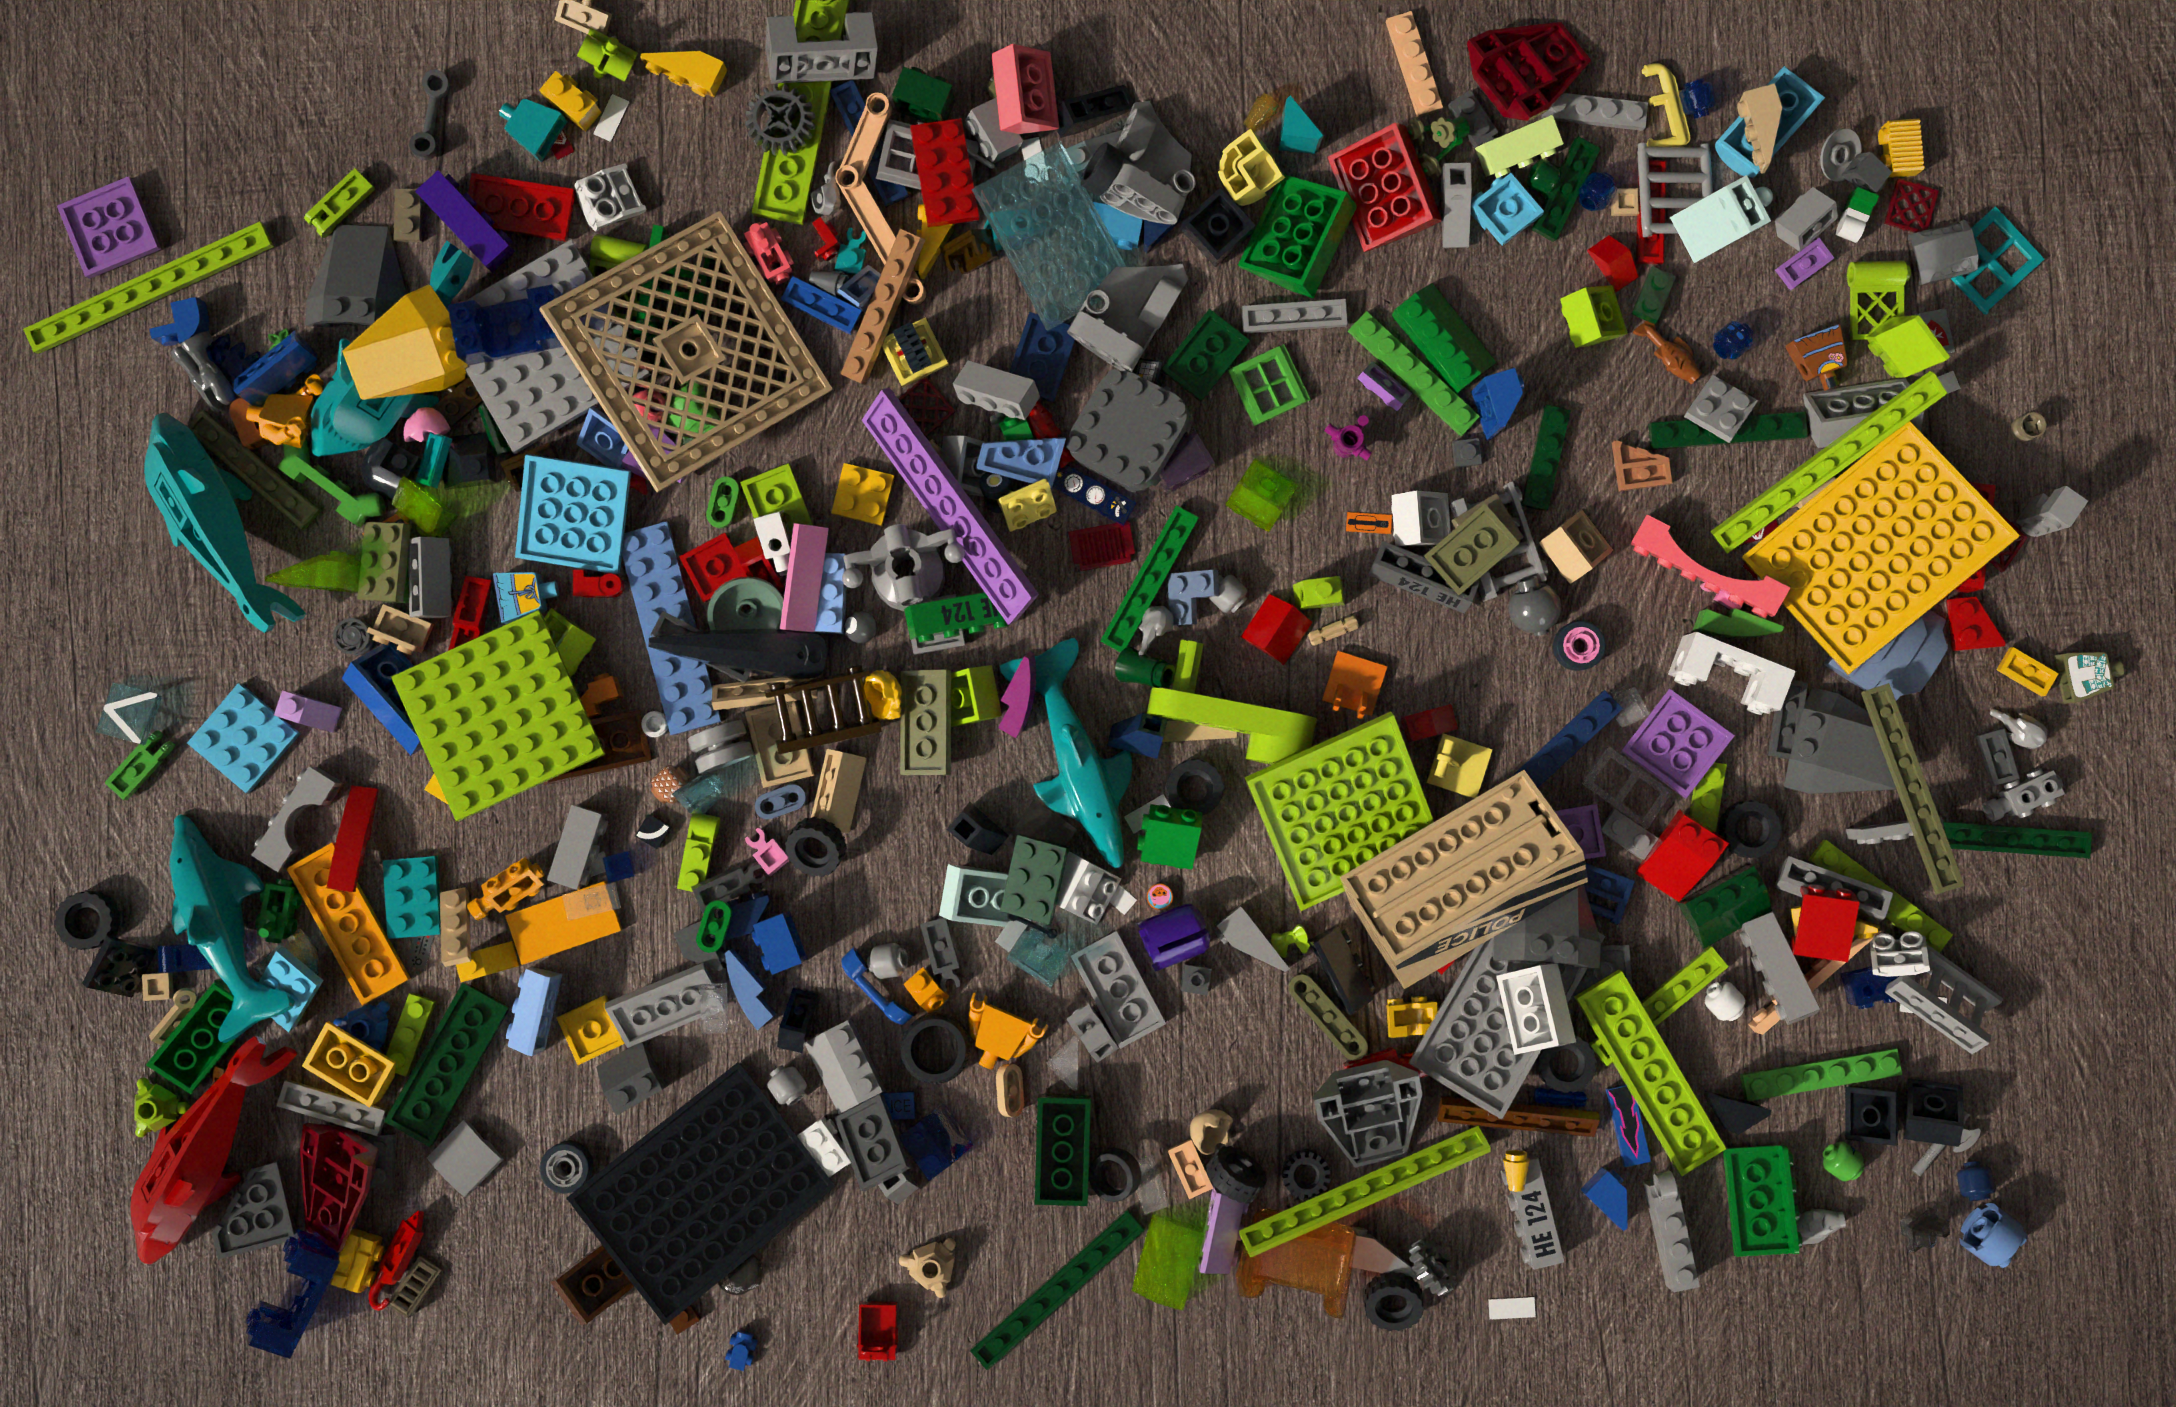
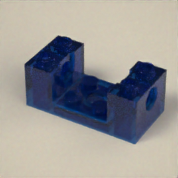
(483, 331)
(281, 1329)

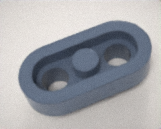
(781, 801)

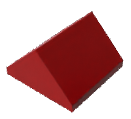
(1276, 629)

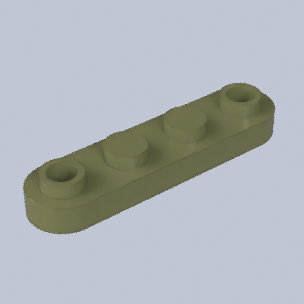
(1327, 1017)

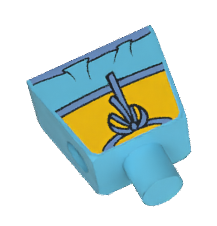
(522, 594)

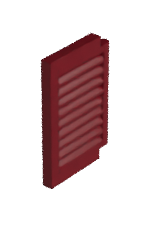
(1101, 546)

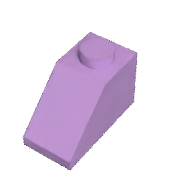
(307, 711)

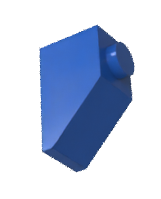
(1608, 1195)

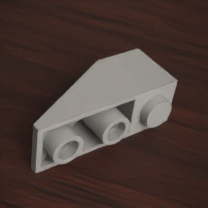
(1456, 204)

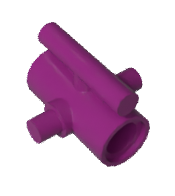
(1352, 432)

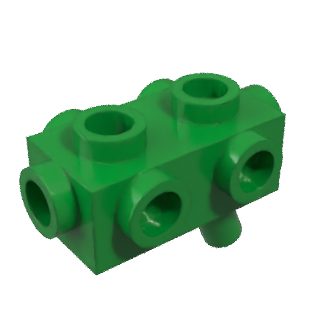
(276, 916)

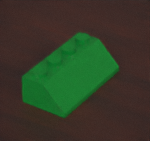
(1443, 338)

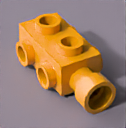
(508, 888)

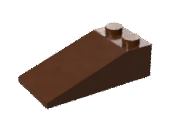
(621, 741)

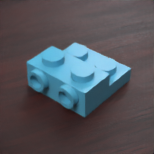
(1505, 208)

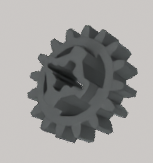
(1432, 1266)

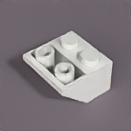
(1086, 888)

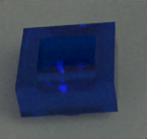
(619, 866)

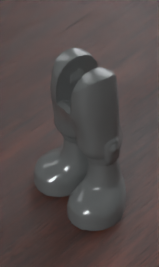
(203, 372)

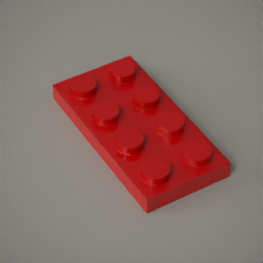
(944, 172)
(524, 206)

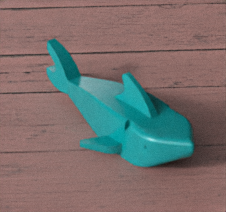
(346, 422)
(204, 517)

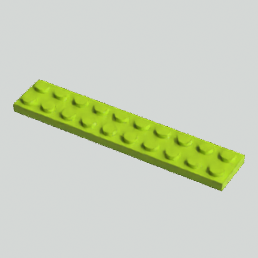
(787, 180)

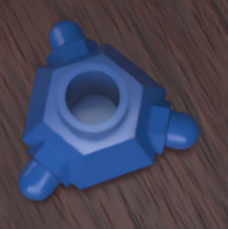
(367, 1024)

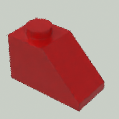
(756, 565)
(1429, 723)

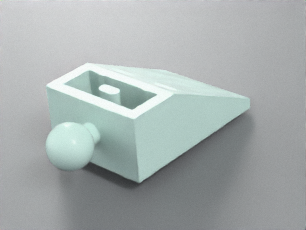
(1722, 218)

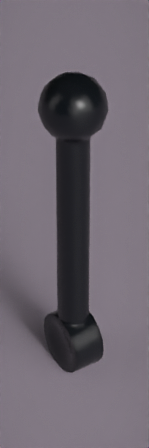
(1052, 933)

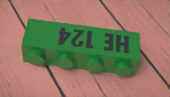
(952, 616)

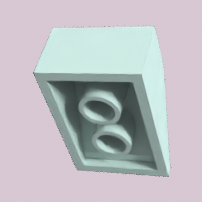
(974, 895)

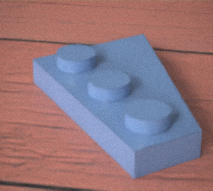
(1022, 459)

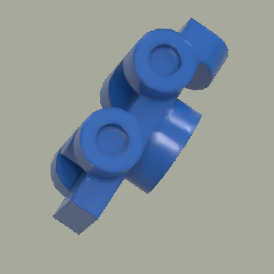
(739, 1356)

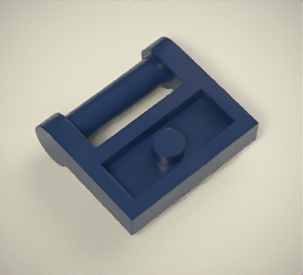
(1609, 887)

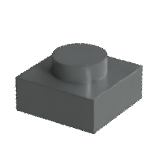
(1466, 453)

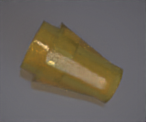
(1261, 112)

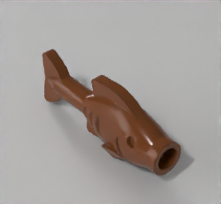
(1674, 355)

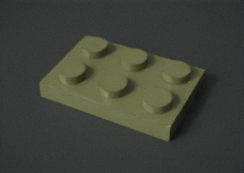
(1471, 549)
(384, 562)

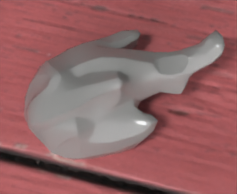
(827, 198)
(1155, 622)
(2025, 730)

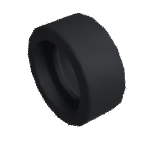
(1102, 169)
(1098, 1180)

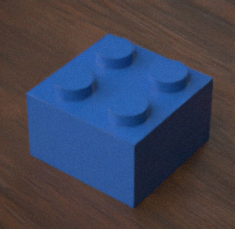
(779, 943)

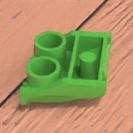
(694, 407)

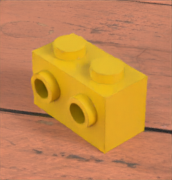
(569, 100)

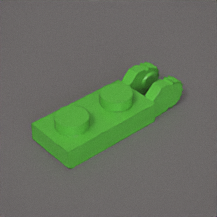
(138, 766)

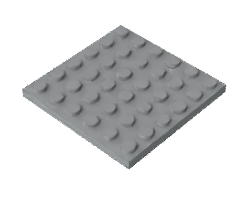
(542, 389)

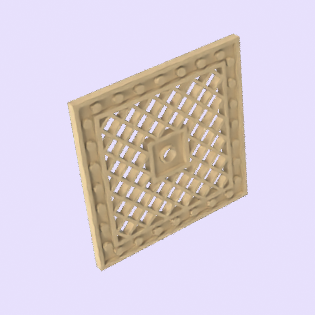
(715, 233)

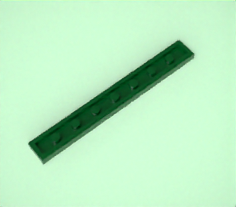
(1057, 1289)

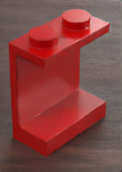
(1825, 923)

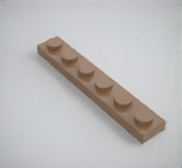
(882, 306)

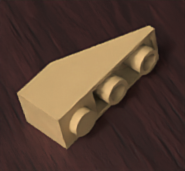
(1762, 114)

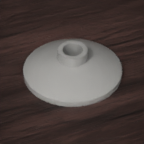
(1839, 152)

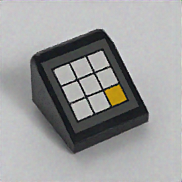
(1149, 369)

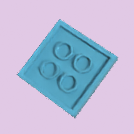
(243, 738)

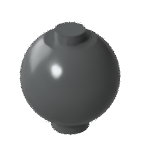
(1534, 606)

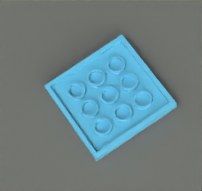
(572, 513)

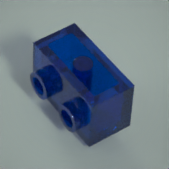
(1864, 988)

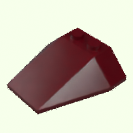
(1526, 67)
(335, 1180)

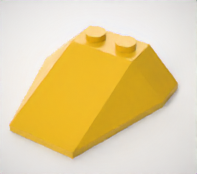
(406, 350)

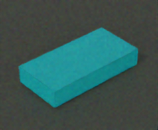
(433, 460)

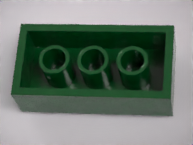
(1062, 1149)

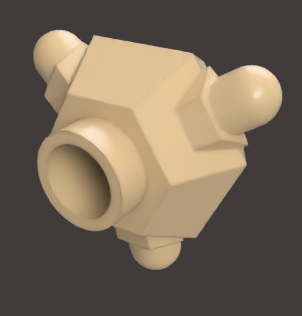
(931, 1265)

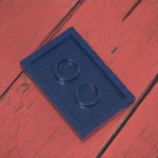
(1043, 355)

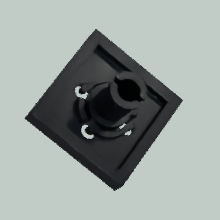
(115, 962)

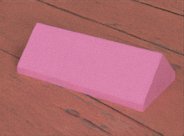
(804, 577)

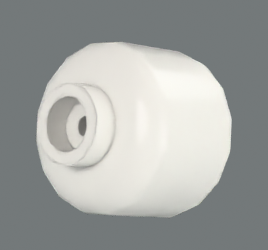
(1725, 1001)

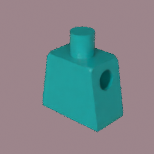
(533, 126)

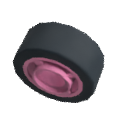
(1564, 645)

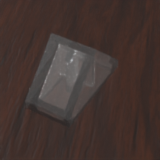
(1065, 1062)

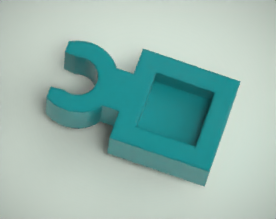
(850, 256)

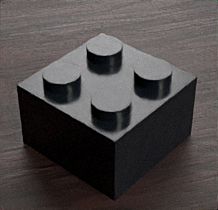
(1217, 227)

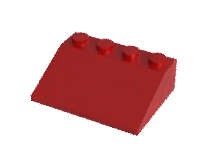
(1386, 186)

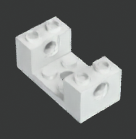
(1767, 682)

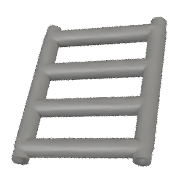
(1646, 177)

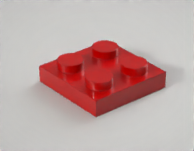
(712, 565)

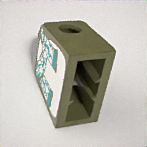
(2085, 675)

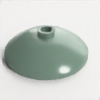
(765, 601)

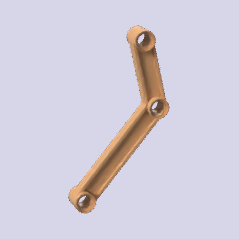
(857, 194)

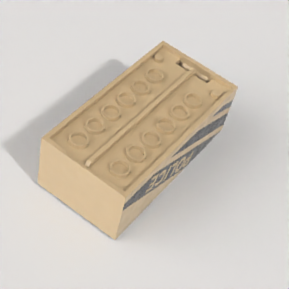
(1465, 878)

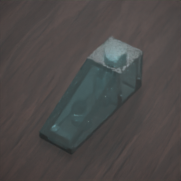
(700, 793)

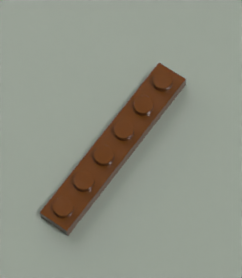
(1520, 1117)

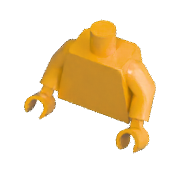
(287, 417)
(1000, 1032)

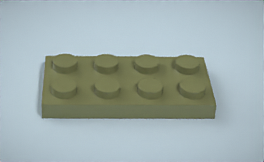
(925, 722)

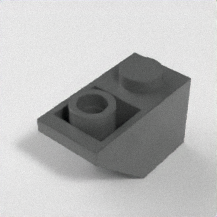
(687, 943)

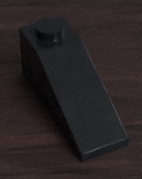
(1092, 109)

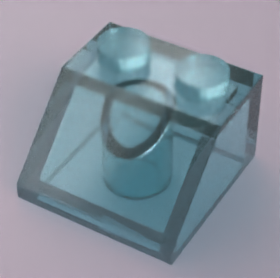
(1037, 957)

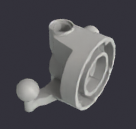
(901, 545)

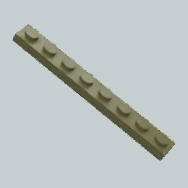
(1912, 789)

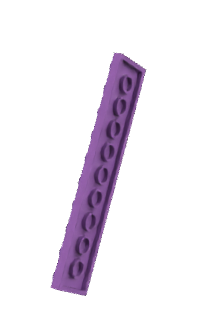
(949, 505)

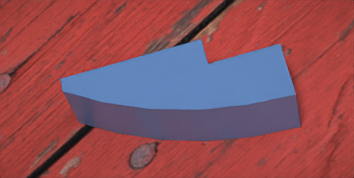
(747, 989)

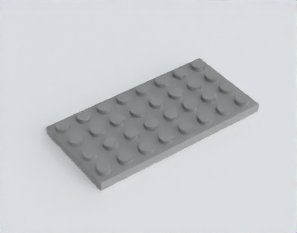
(1470, 1037)

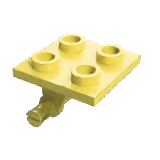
(1459, 766)

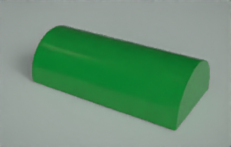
(194, 1043)

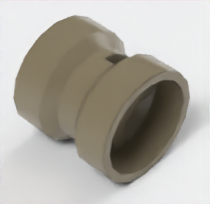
(2033, 424)

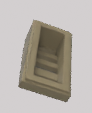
(400, 1305)

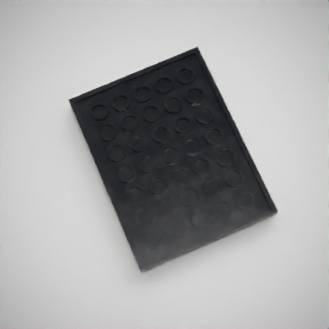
(700, 1193)

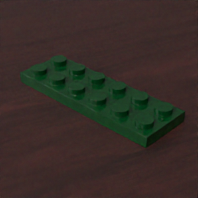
(447, 1064)

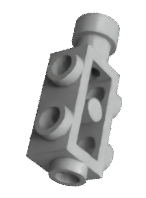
(2032, 789)

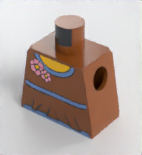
(1820, 356)

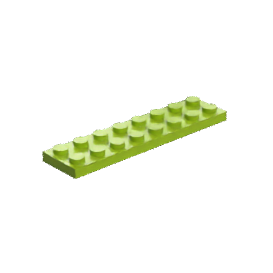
(1650, 1072)

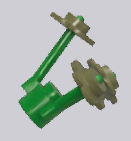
(1443, 132)

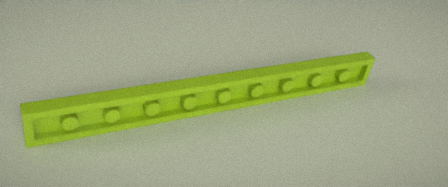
(148, 287)
(1829, 461)
(1364, 1191)

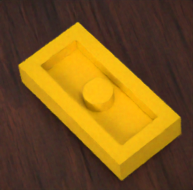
(2027, 671)

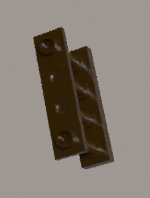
(840, 729)

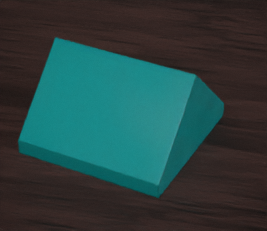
(1297, 130)

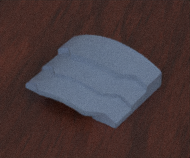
(1904, 661)

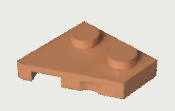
(1639, 468)

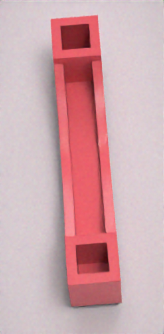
(1762, 595)

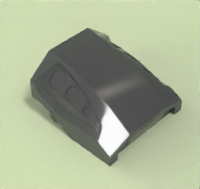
(1944, 252)

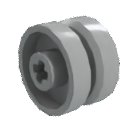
(720, 744)

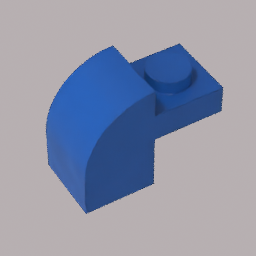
(189, 318)

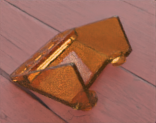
(1312, 1262)

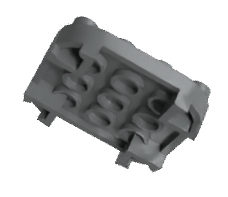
(1129, 430)

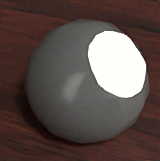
(860, 626)

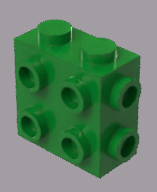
(1170, 836)

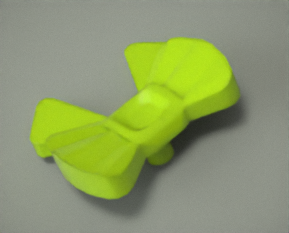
(1297, 935)

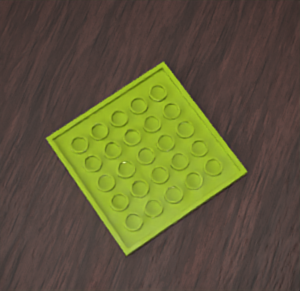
(498, 715)
(1339, 806)

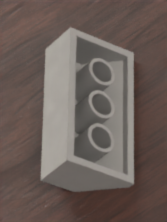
(1840, 409)

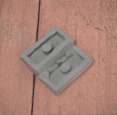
(465, 1158)

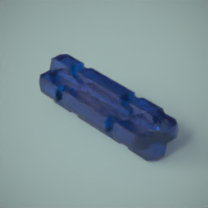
(1560, 1098)

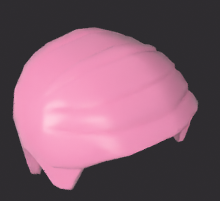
(422, 423)

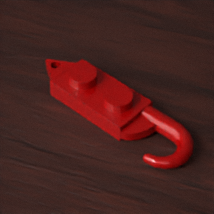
(397, 1257)

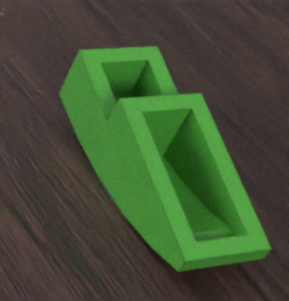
(1734, 625)

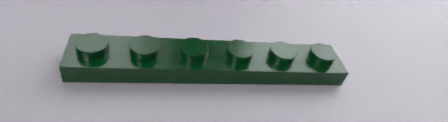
(1754, 429)
(2018, 840)

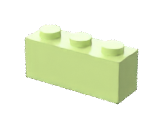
(1519, 147)

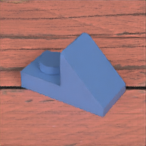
(861, 287)

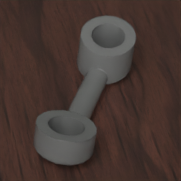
(437, 87)

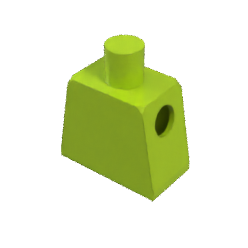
(1318, 593)

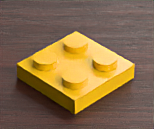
(863, 494)

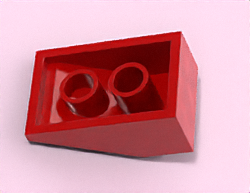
(1681, 856)

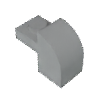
(1092, 1032)

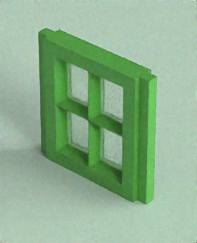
(1269, 385)

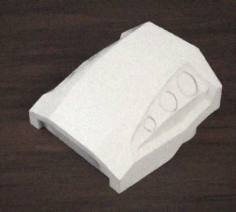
(608, 197)
(1899, 956)

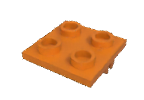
(1354, 684)

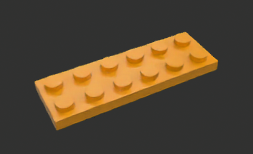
(349, 928)

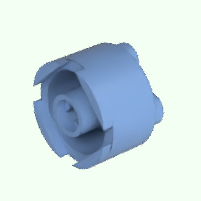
(1992, 1235)

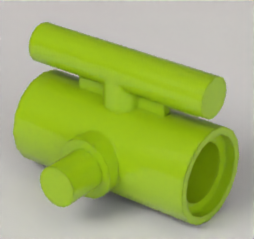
(607, 55)

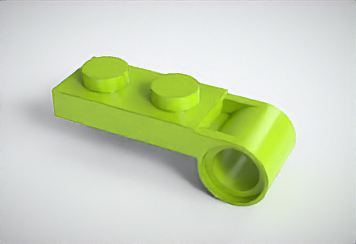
(698, 850)

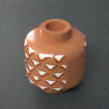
(667, 782)

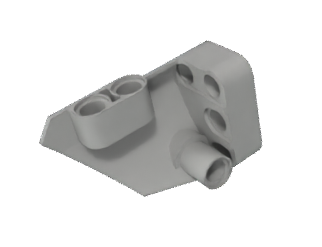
(1133, 310)

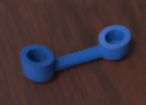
(854, 967)

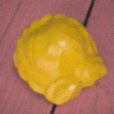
(883, 694)

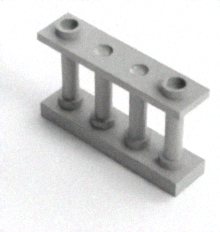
(1490, 585)
(1938, 1013)

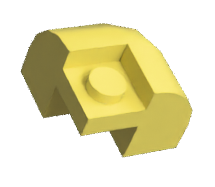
(1248, 169)

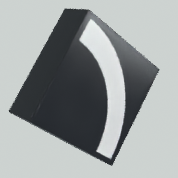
(653, 831)

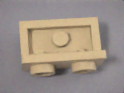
(400, 629)

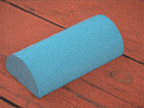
(1797, 103)

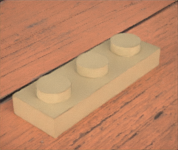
(455, 927)

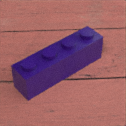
(465, 221)

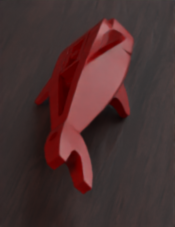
(192, 1154)

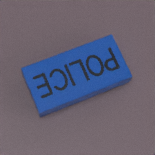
(900, 1104)

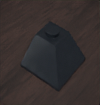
(469, 462)

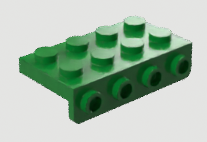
(1762, 1200)

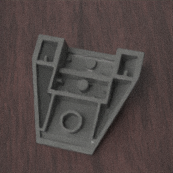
(356, 278)
(1836, 749)
(1555, 934)
(1370, 1110)

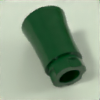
(1143, 669)

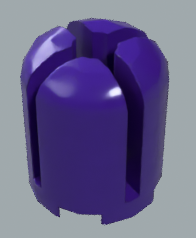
(1174, 936)

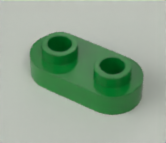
(712, 925)

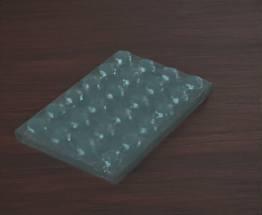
(1050, 232)

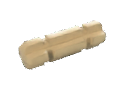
(1333, 630)

